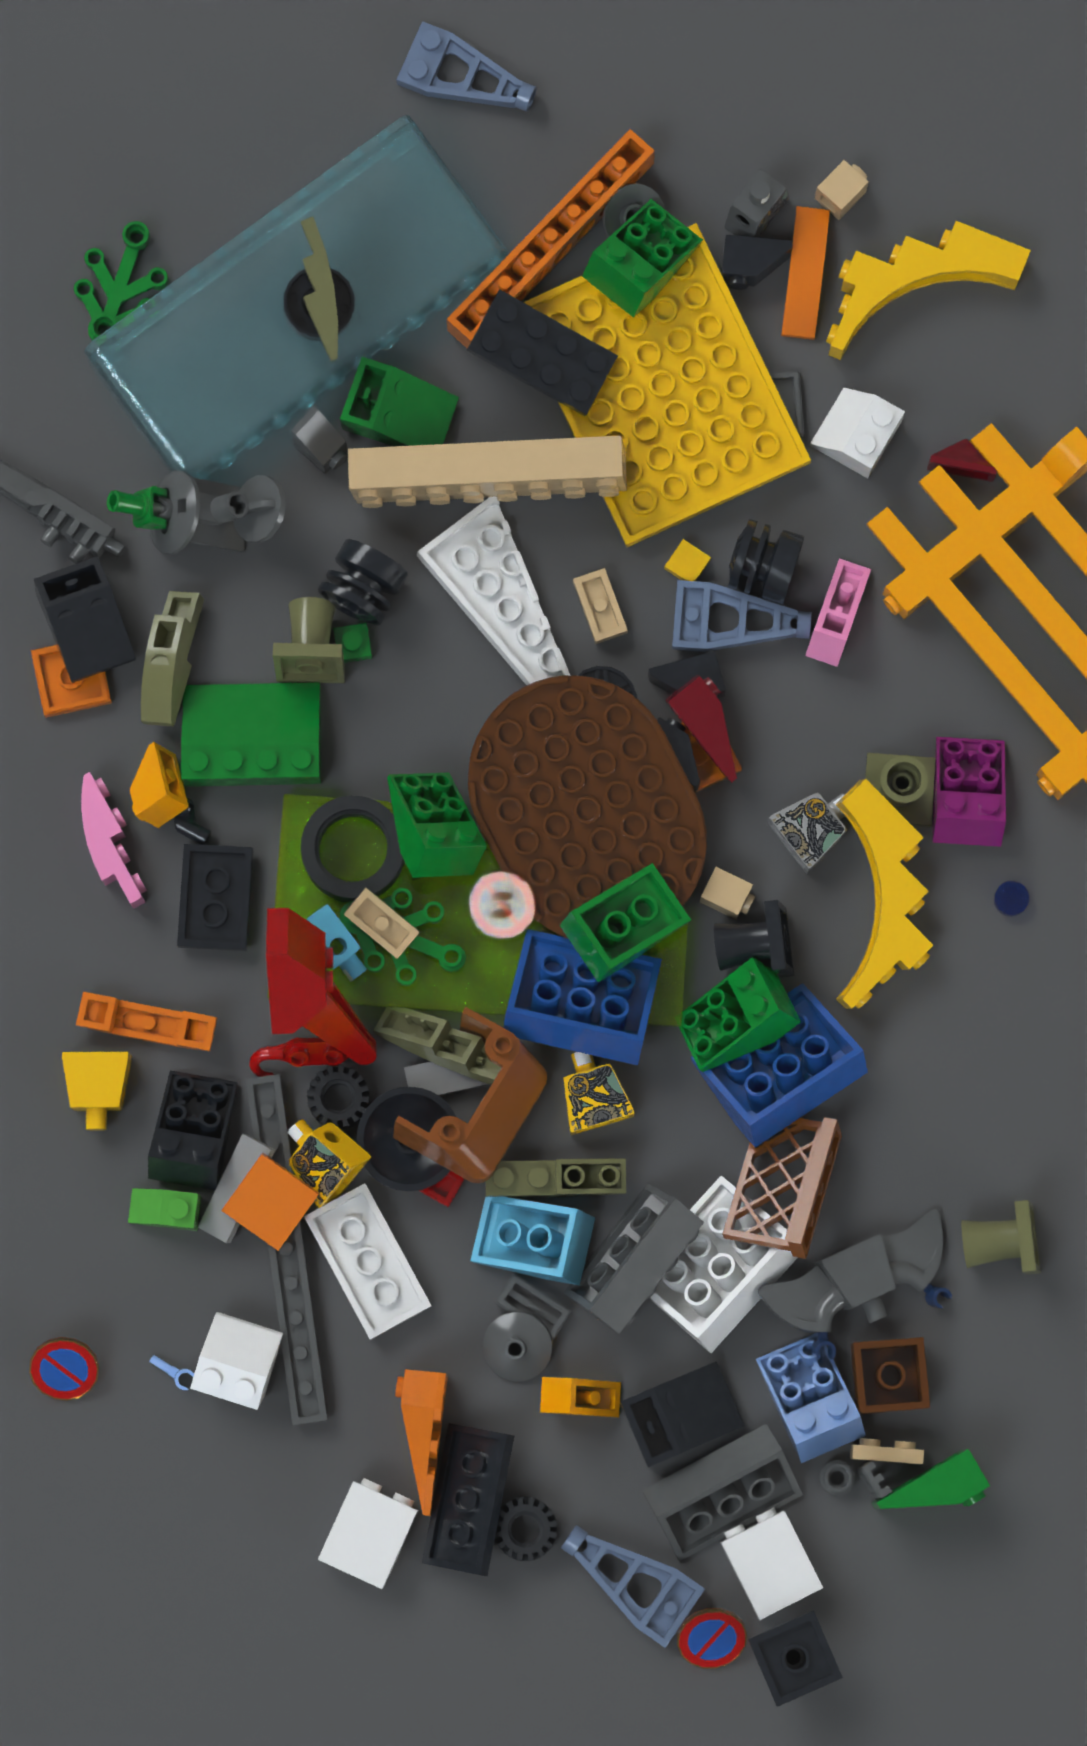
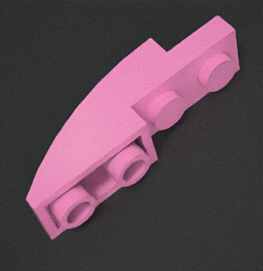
(102, 830)

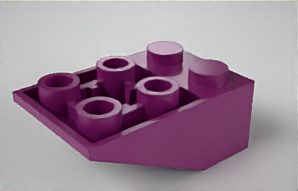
(969, 792)

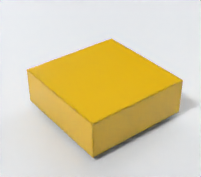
(687, 562)

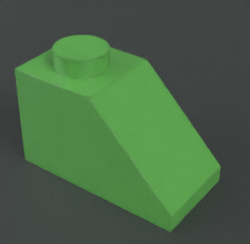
(165, 1208)

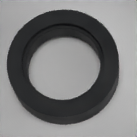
(329, 814)

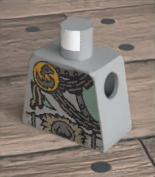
(809, 829)

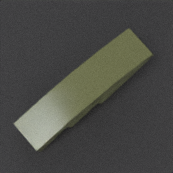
(322, 302)
(437, 1042)

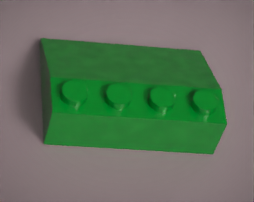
(251, 734)

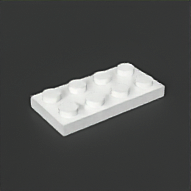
(367, 1261)

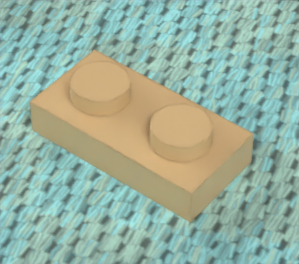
(600, 606)
(381, 922)
(901, 1453)

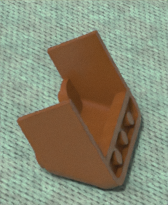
(478, 1146)

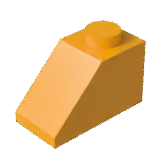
(158, 787)
(580, 1397)

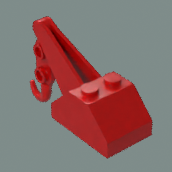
(307, 997)

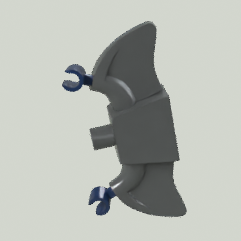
(860, 1278)

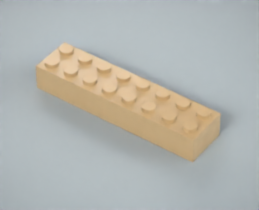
(487, 471)

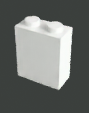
(369, 1533)
(770, 1563)

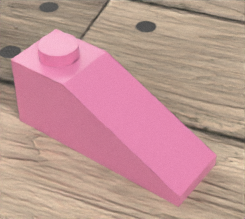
(838, 612)

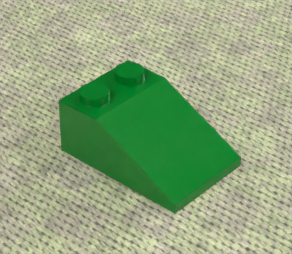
(624, 922)
(946, 1483)

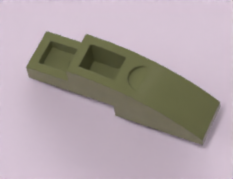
(166, 658)
(558, 1178)

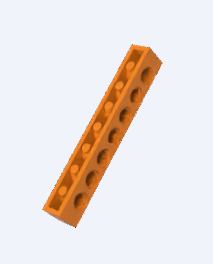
(555, 233)

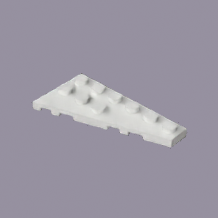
(492, 586)

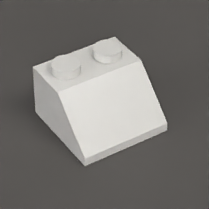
(858, 430)
(237, 1360)

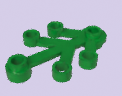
(118, 290)
(419, 943)

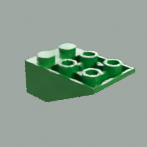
(641, 257)
(396, 407)
(434, 825)
(738, 1016)

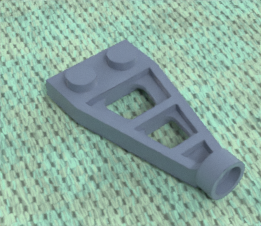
(427, 55)
(692, 618)
(670, 1605)

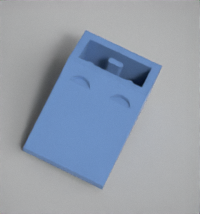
(811, 1398)

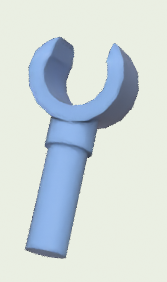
(171, 1370)

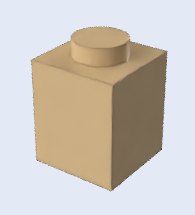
(842, 189)
(727, 894)

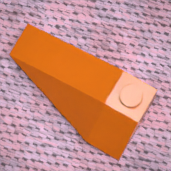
(422, 1411)

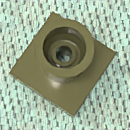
(309, 654)
(916, 772)
(1003, 1240)

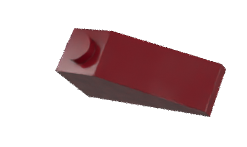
(704, 718)

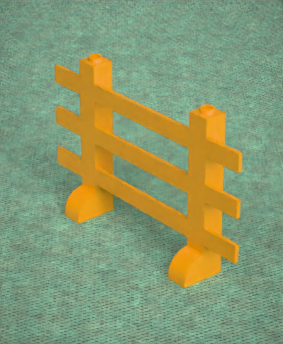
(983, 535)

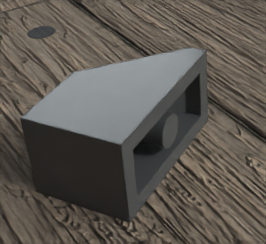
(319, 441)

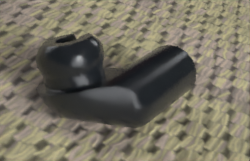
(186, 825)

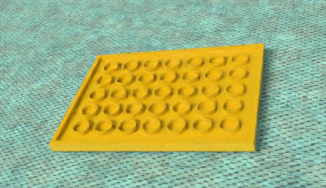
(682, 396)

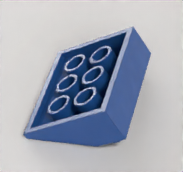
(565, 1007)
(790, 1076)

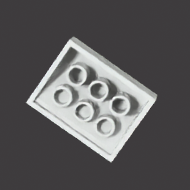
(717, 1276)

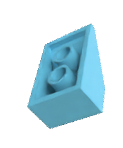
(533, 1239)

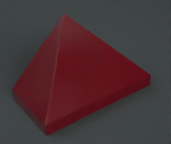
(964, 461)

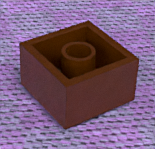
(890, 1375)

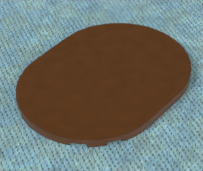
(583, 794)

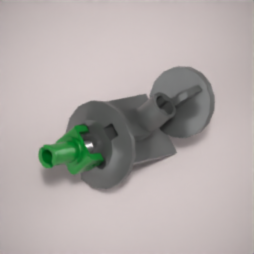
(204, 511)

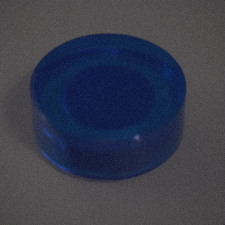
(1011, 898)

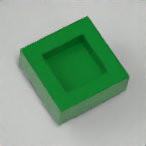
(354, 642)

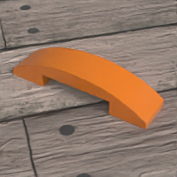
(805, 273)
(146, 1022)

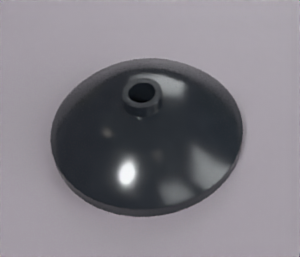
(391, 1160)

